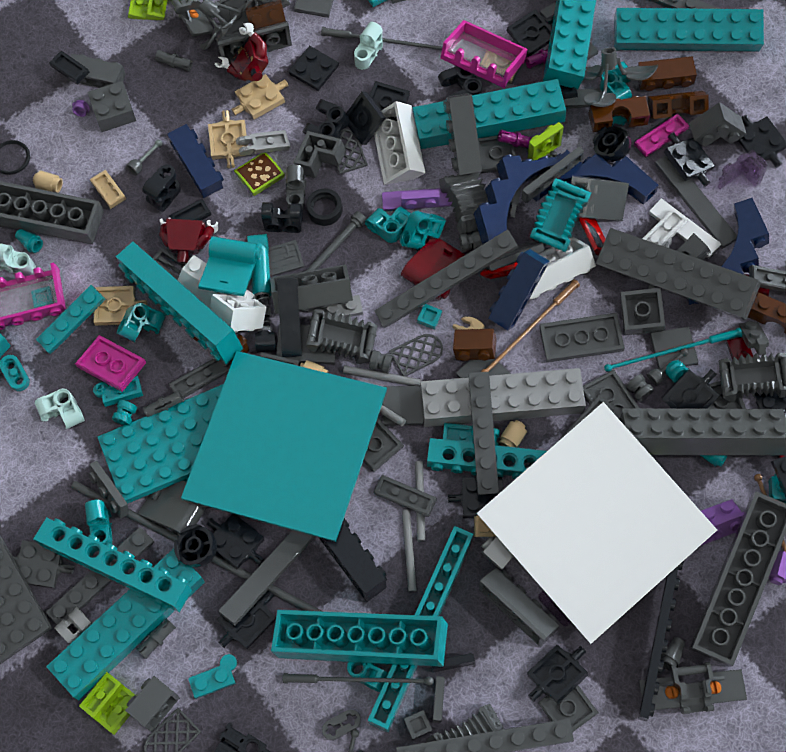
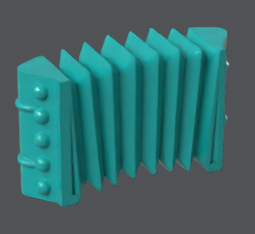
(559, 214)

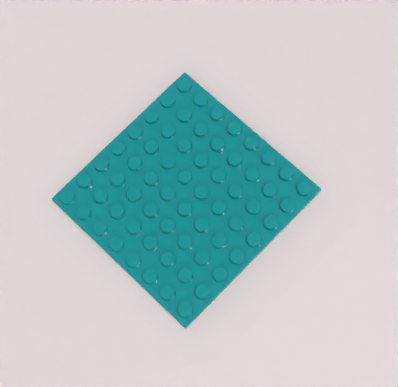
(285, 445)

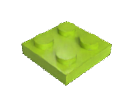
(546, 142)

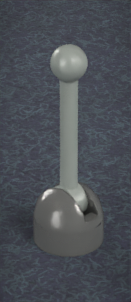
(135, 165)

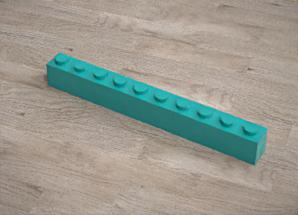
(430, 605)

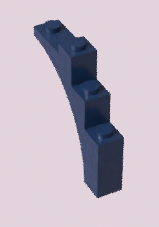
(640, 184)
(492, 215)
(751, 235)

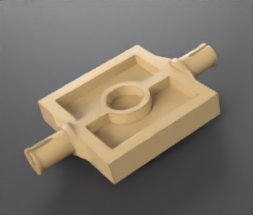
(259, 97)
(223, 138)
(116, 303)

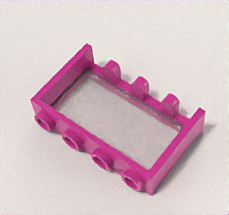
(483, 53)
(31, 297)

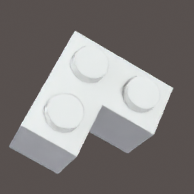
(238, 314)

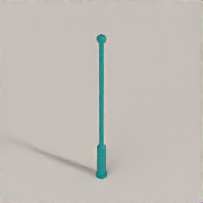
(712, 339)

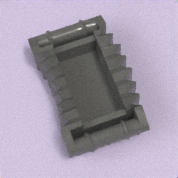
(466, 196)
(341, 335)
(753, 376)
(483, 722)

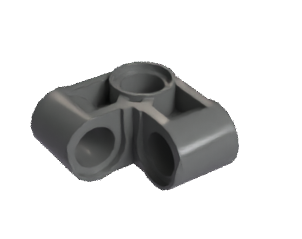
(295, 185)

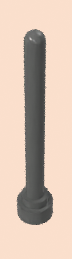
(357, 220)

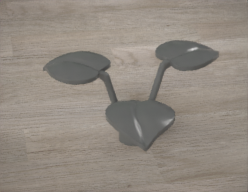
(211, 11)
(609, 61)

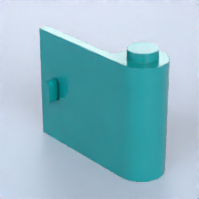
(229, 266)

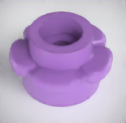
(80, 108)

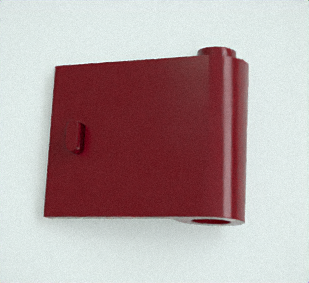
(429, 260)

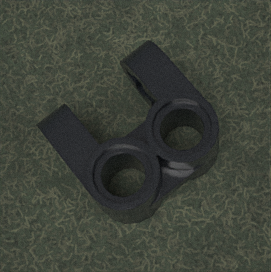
(467, 83)
(332, 124)
(158, 188)
(276, 219)

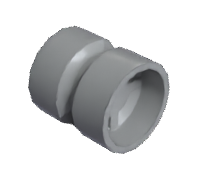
(79, 620)

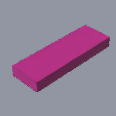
(659, 136)

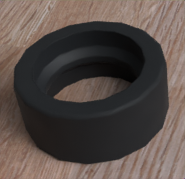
(326, 219)

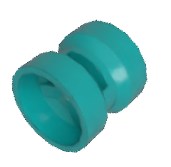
(675, 370)
(124, 412)

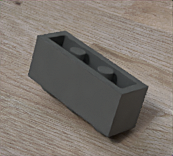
(101, 72)

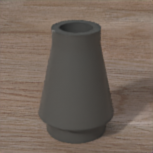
(673, 653)

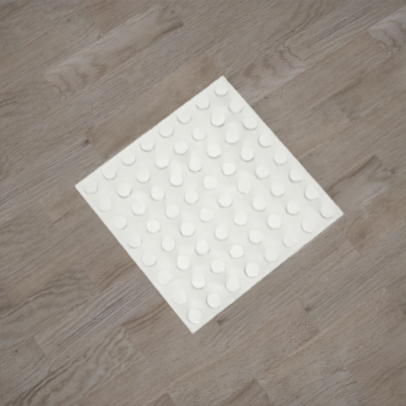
(596, 522)

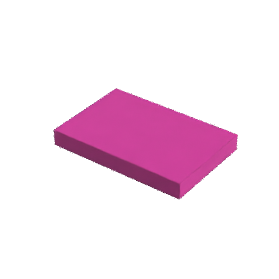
(110, 363)

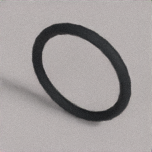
(26, 161)

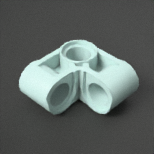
(369, 45)
(13, 261)
(51, 406)

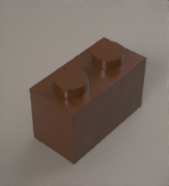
(266, 14)
(474, 344)

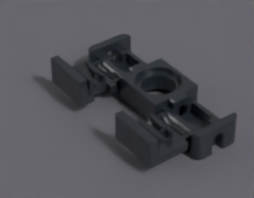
(233, 738)

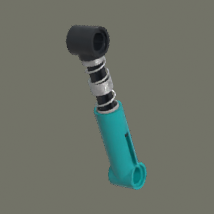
(261, 287)

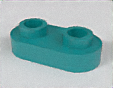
(14, 374)

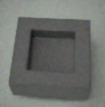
(418, 724)

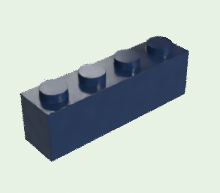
(195, 161)
(518, 289)

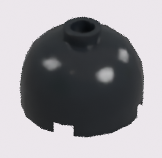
(612, 142)
(195, 546)

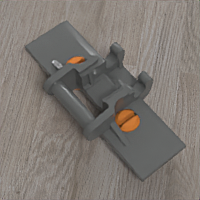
(192, 17)
(698, 697)

